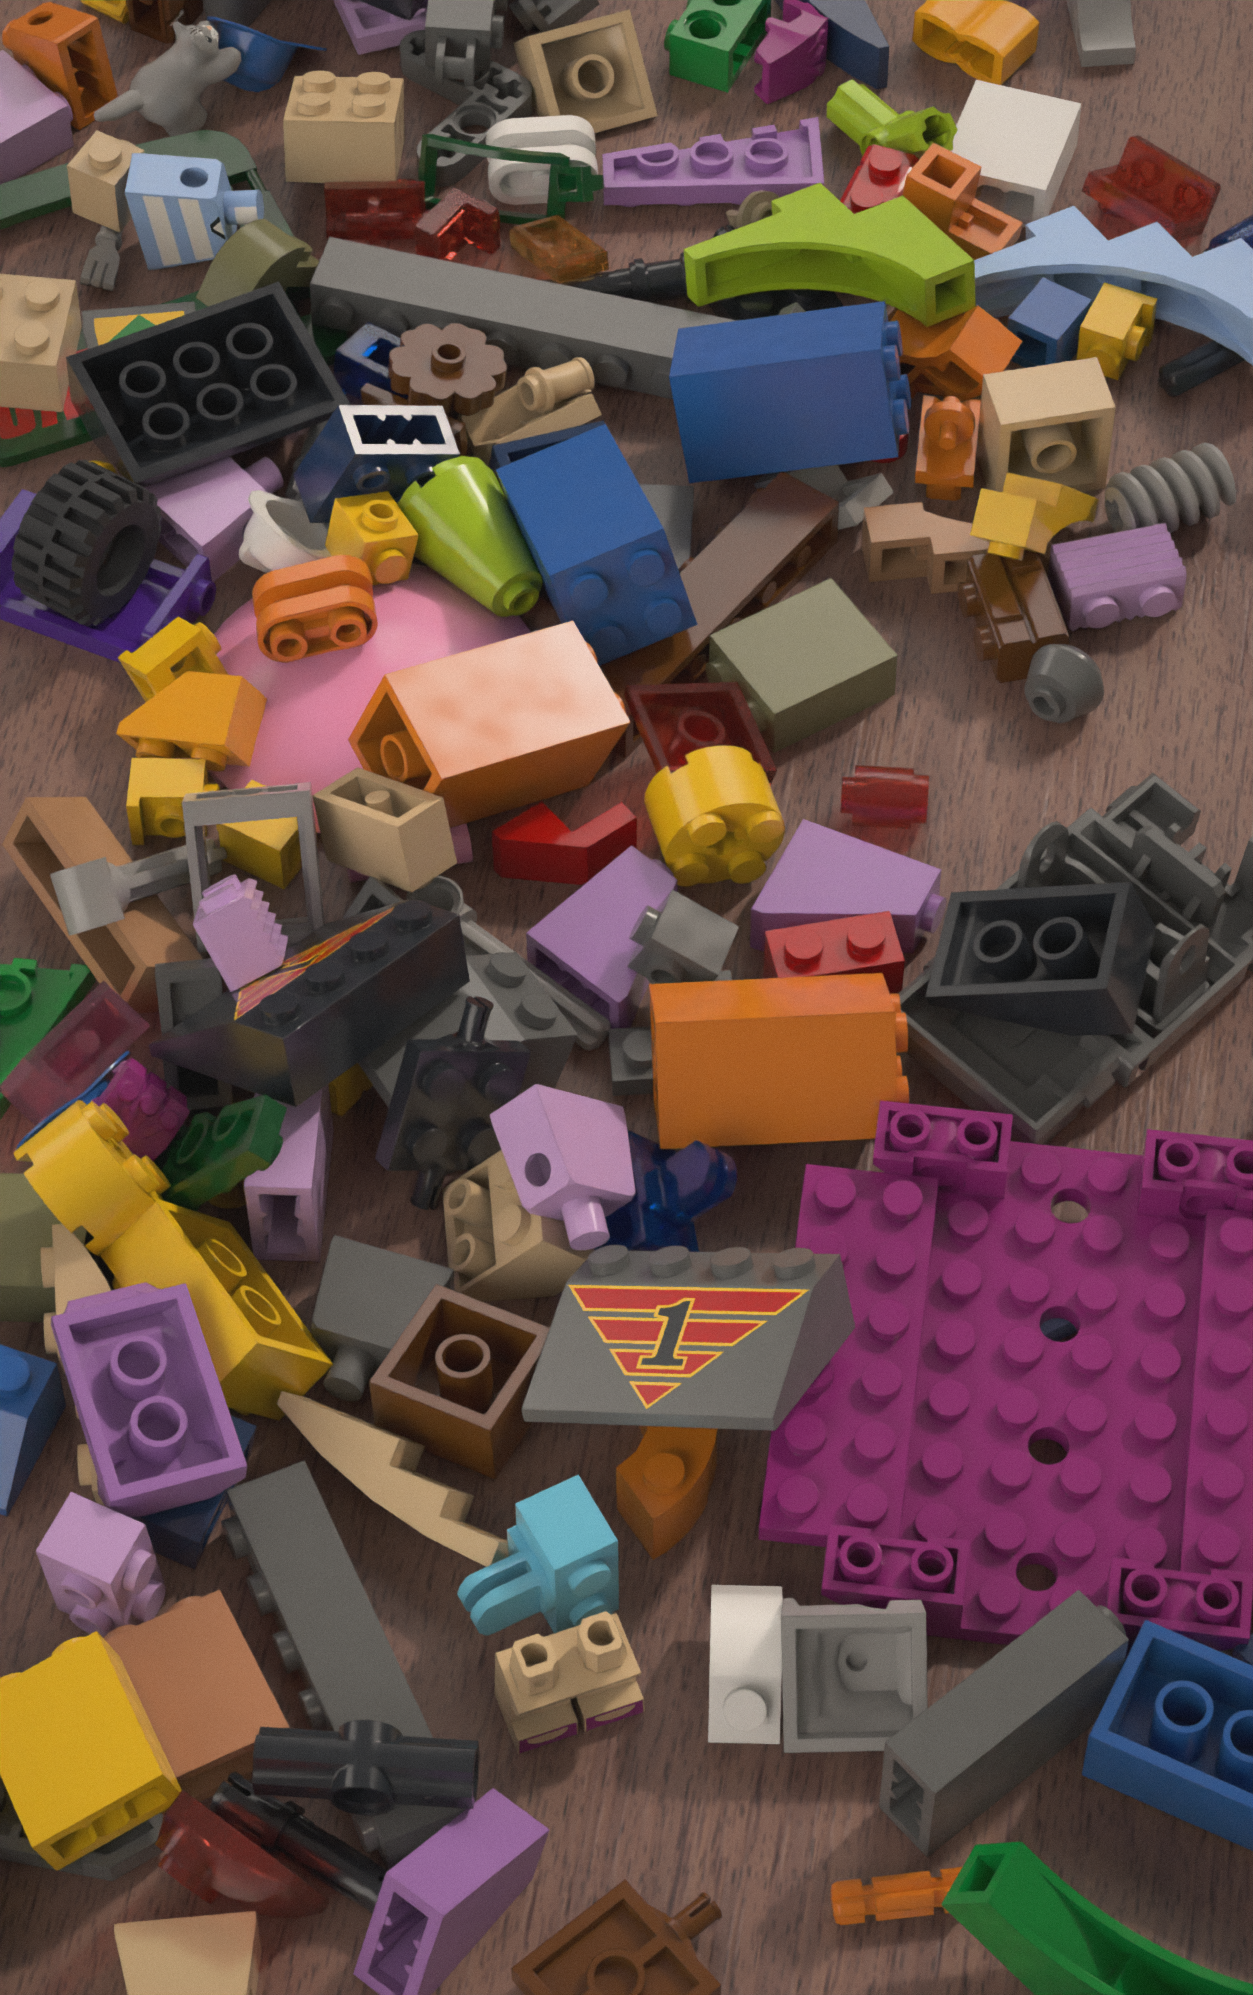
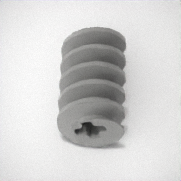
(1171, 490)

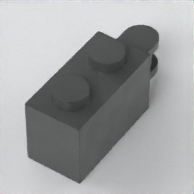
(462, 37)

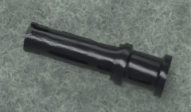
(639, 281)

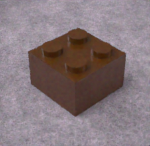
(459, 1380)

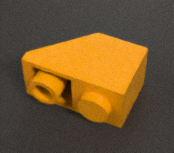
(198, 719)

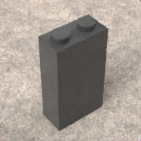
(1001, 1722)

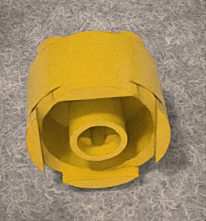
(715, 817)
(91, 1174)

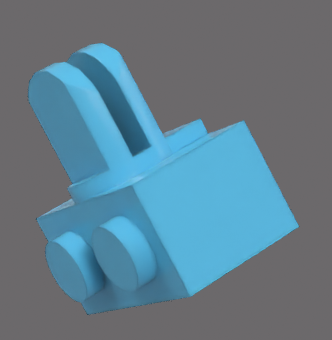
(556, 1564)

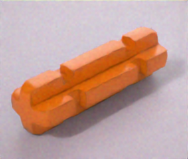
(890, 1896)

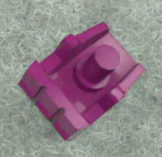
(791, 51)
(145, 1107)

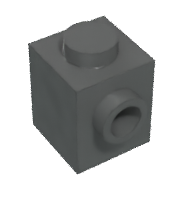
(680, 942)

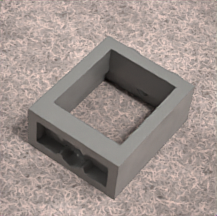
(255, 805)

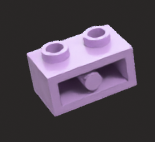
(100, 1567)

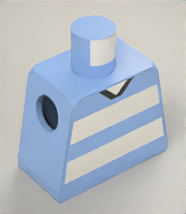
(185, 208)

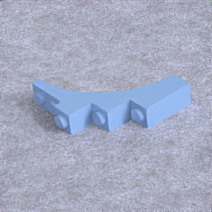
(1198, 292)

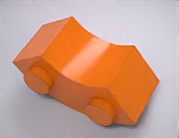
(953, 353)
(666, 1484)

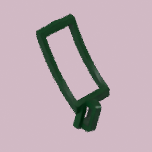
(561, 178)

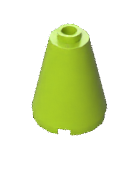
(473, 536)

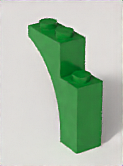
(1061, 1939)

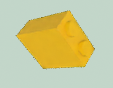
(80, 1751)

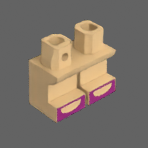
(579, 1664)

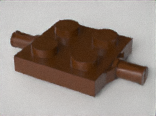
(623, 1950)

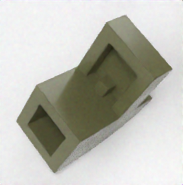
(256, 258)

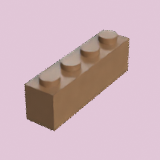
(69, 832)

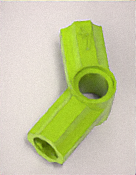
(872, 122)

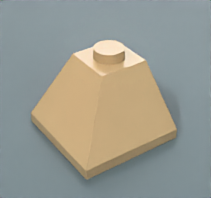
(589, 72)

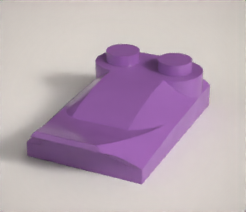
(148, 1399)

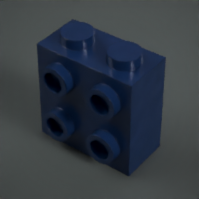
(373, 452)

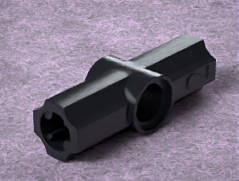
(366, 1767)

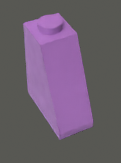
(840, 877)
(587, 936)
(448, 1896)

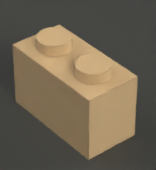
(385, 829)

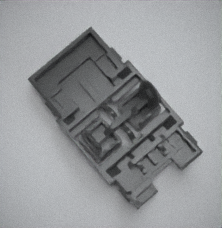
(1197, 942)

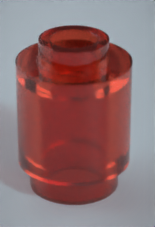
(885, 797)

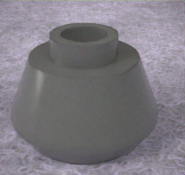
(1063, 683)

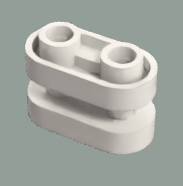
(529, 182)

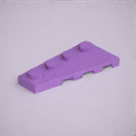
(715, 168)

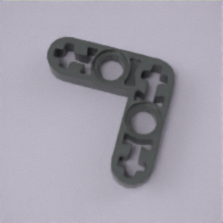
(492, 98)

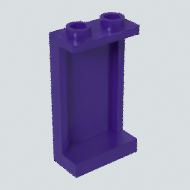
(157, 601)

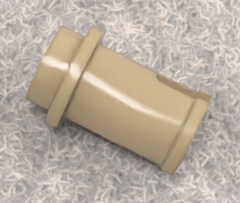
(543, 388)

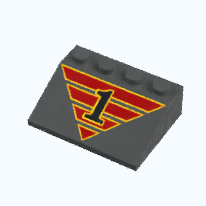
(690, 1338)

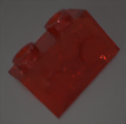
(1154, 188)

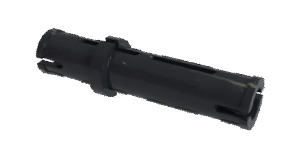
(290, 1834)

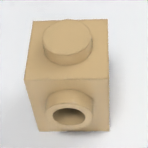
(99, 180)

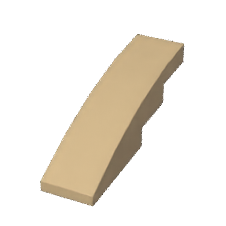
(385, 1469)

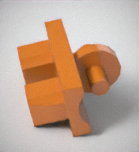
(947, 446)

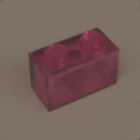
(73, 1054)

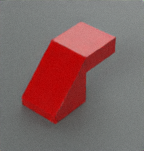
(545, 849)

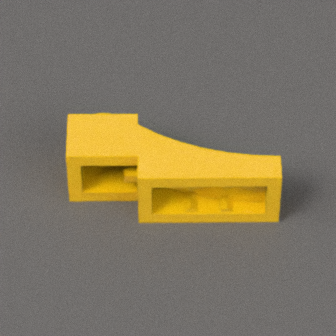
(1028, 514)

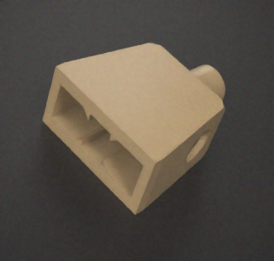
(191, 1955)

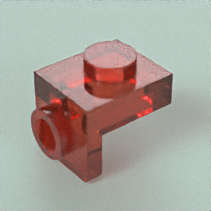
(454, 223)

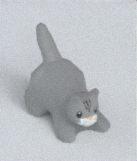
(171, 86)

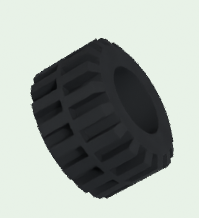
(86, 542)

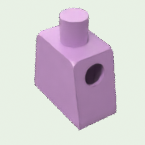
(210, 509)
(567, 1159)

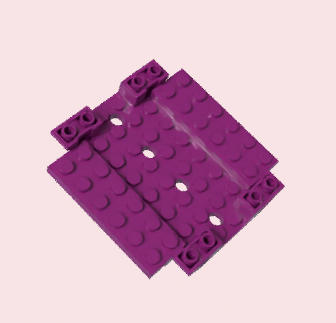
(926, 1415)

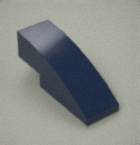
(854, 40)

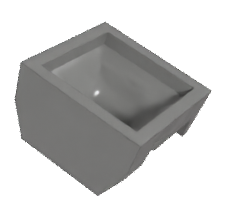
(851, 1674)

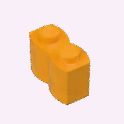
(978, 35)

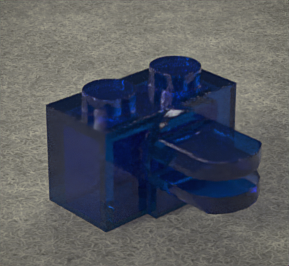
(670, 1194)

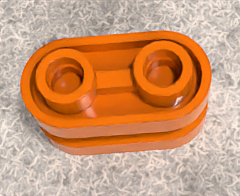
(314, 608)

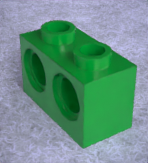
(715, 40)

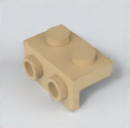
(511, 421)

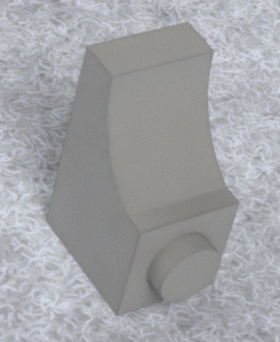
(1103, 31)

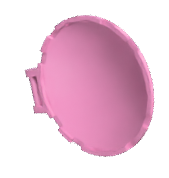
(322, 696)

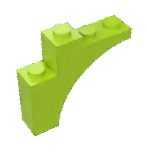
(821, 245)

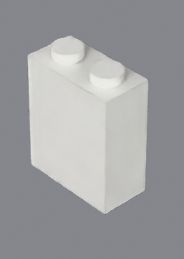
(1020, 144)

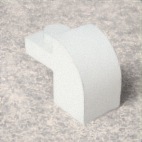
(745, 1664)

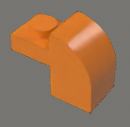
(945, 192)

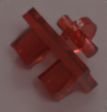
(373, 209)

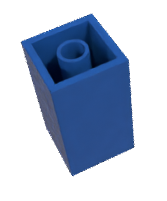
(789, 392)
(598, 544)

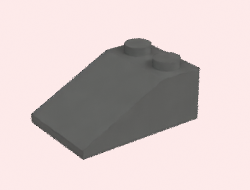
(519, 1013)

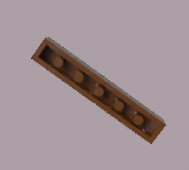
(733, 577)

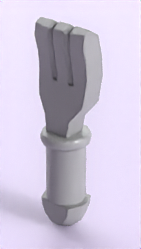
(103, 260)

